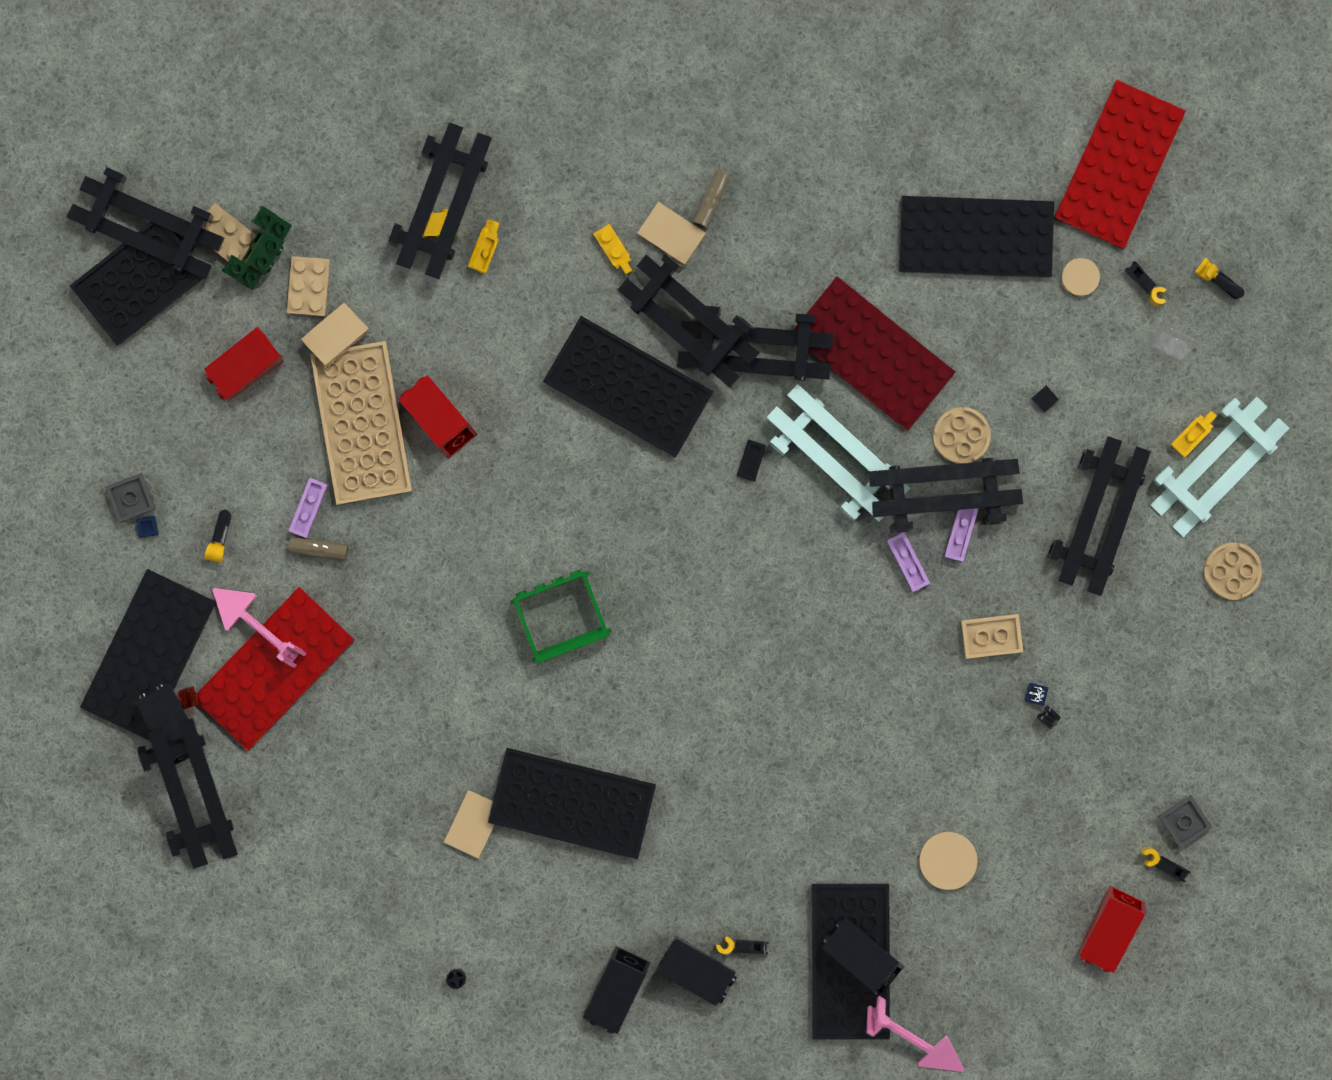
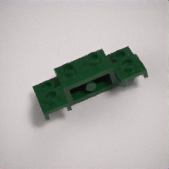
(261, 251)

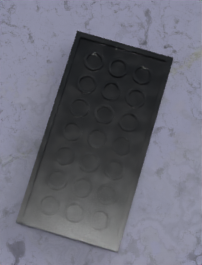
(976, 236)
(628, 386)
(147, 649)
(572, 803)
(837, 995)

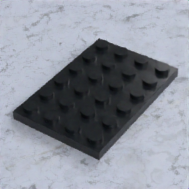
(132, 286)

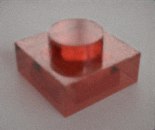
(188, 697)

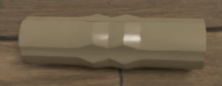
(711, 199)
(318, 548)

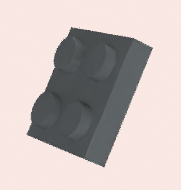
(130, 497)
(1185, 821)

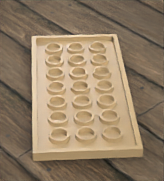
(362, 424)

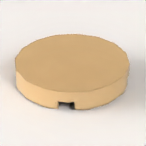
(1080, 277)

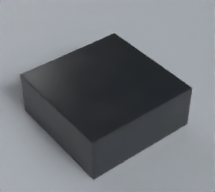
(1045, 398)

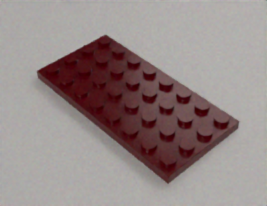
(877, 355)

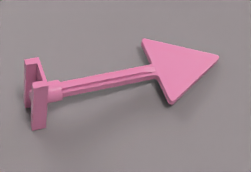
(233, 606)
(938, 1057)

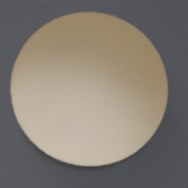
(961, 435)
(1233, 571)
(948, 860)

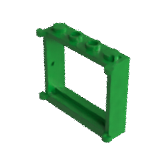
(570, 644)

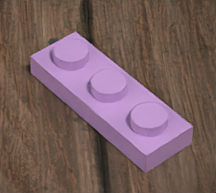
(308, 507)
(961, 534)
(908, 561)

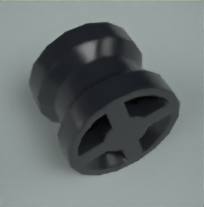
(1048, 717)
(453, 983)

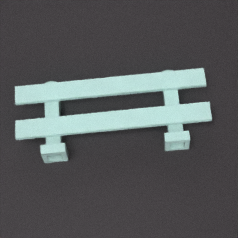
(794, 433)
(1177, 488)

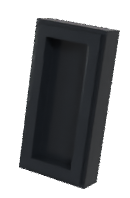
(751, 460)

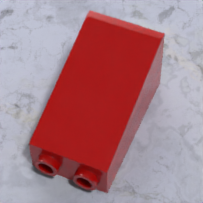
(243, 364)
(437, 416)
(1112, 929)

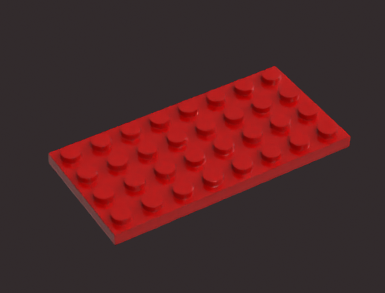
(1120, 164)
(257, 686)

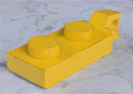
(484, 247)
(613, 248)
(1193, 434)

